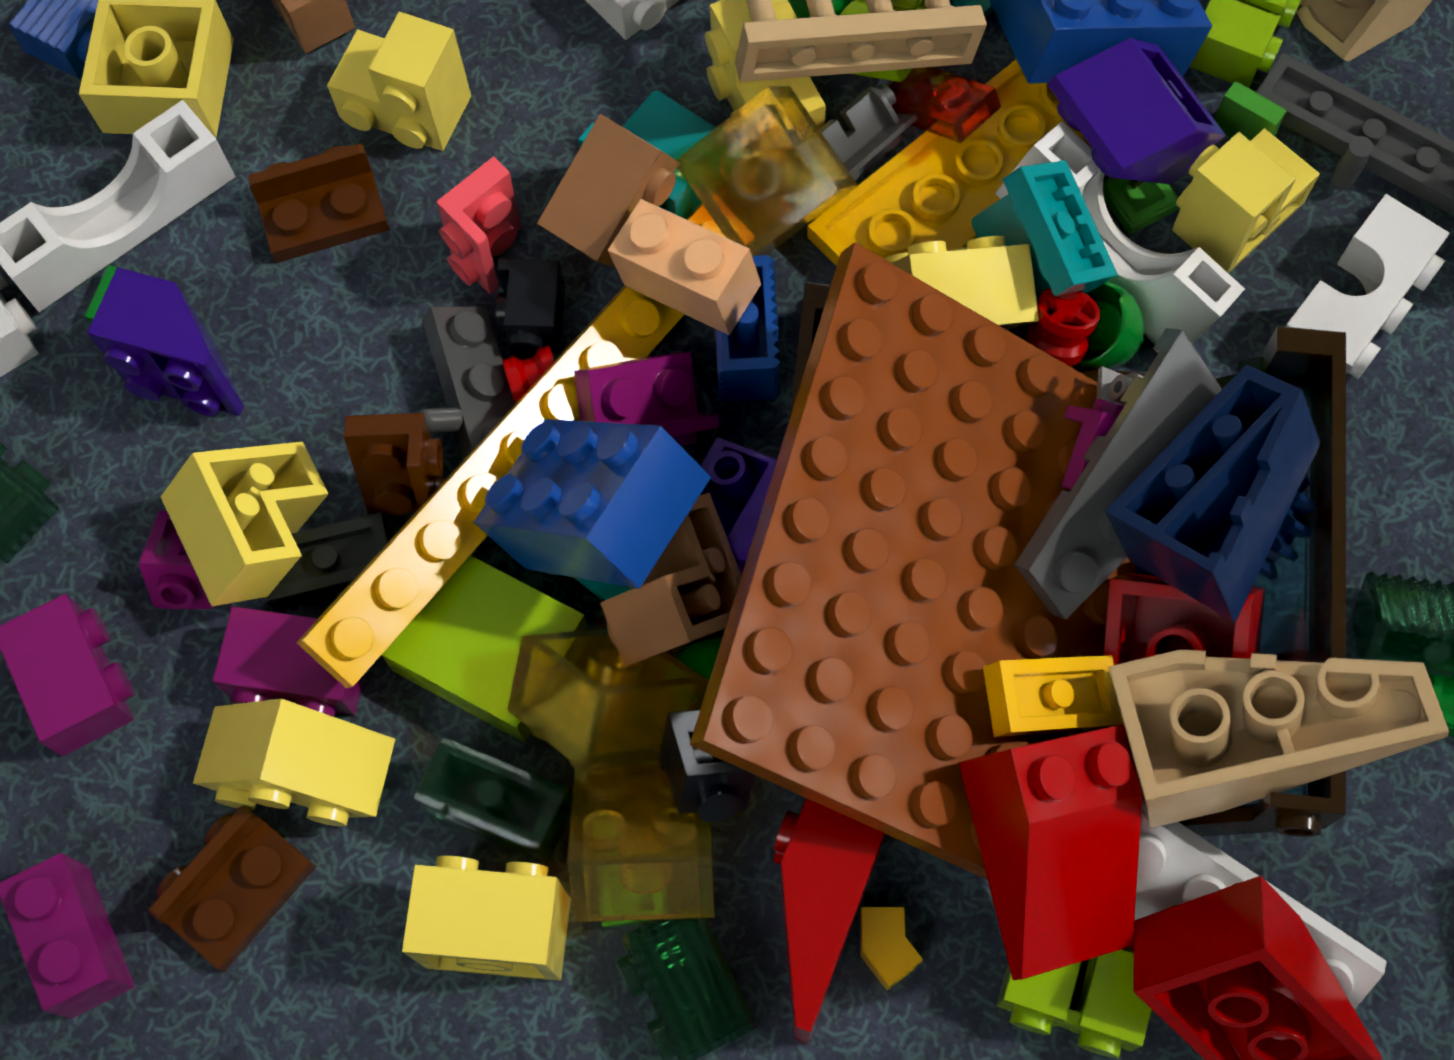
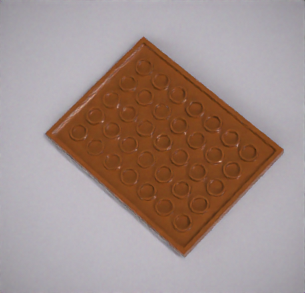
(891, 560)

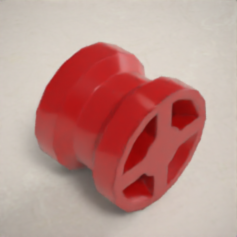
(1064, 325)
(525, 372)

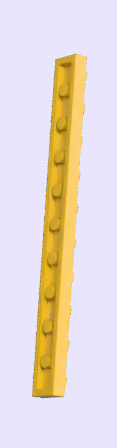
(443, 530)

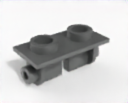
(872, 128)

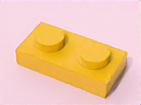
(1051, 695)

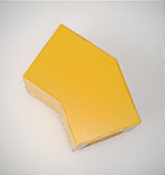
(885, 944)

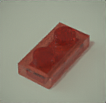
(945, 102)

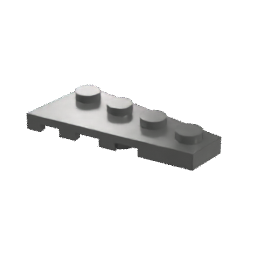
(1075, 541)

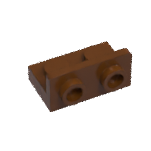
(318, 202)
(394, 460)
(231, 887)

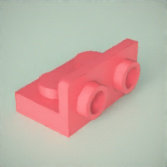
(479, 223)

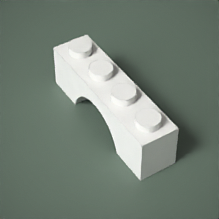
(166, 174)
(1171, 289)

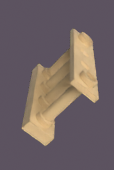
(856, 42)

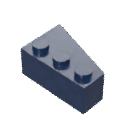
(1220, 491)

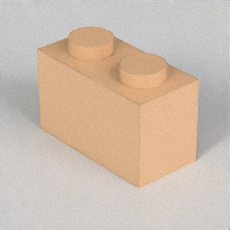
(685, 266)

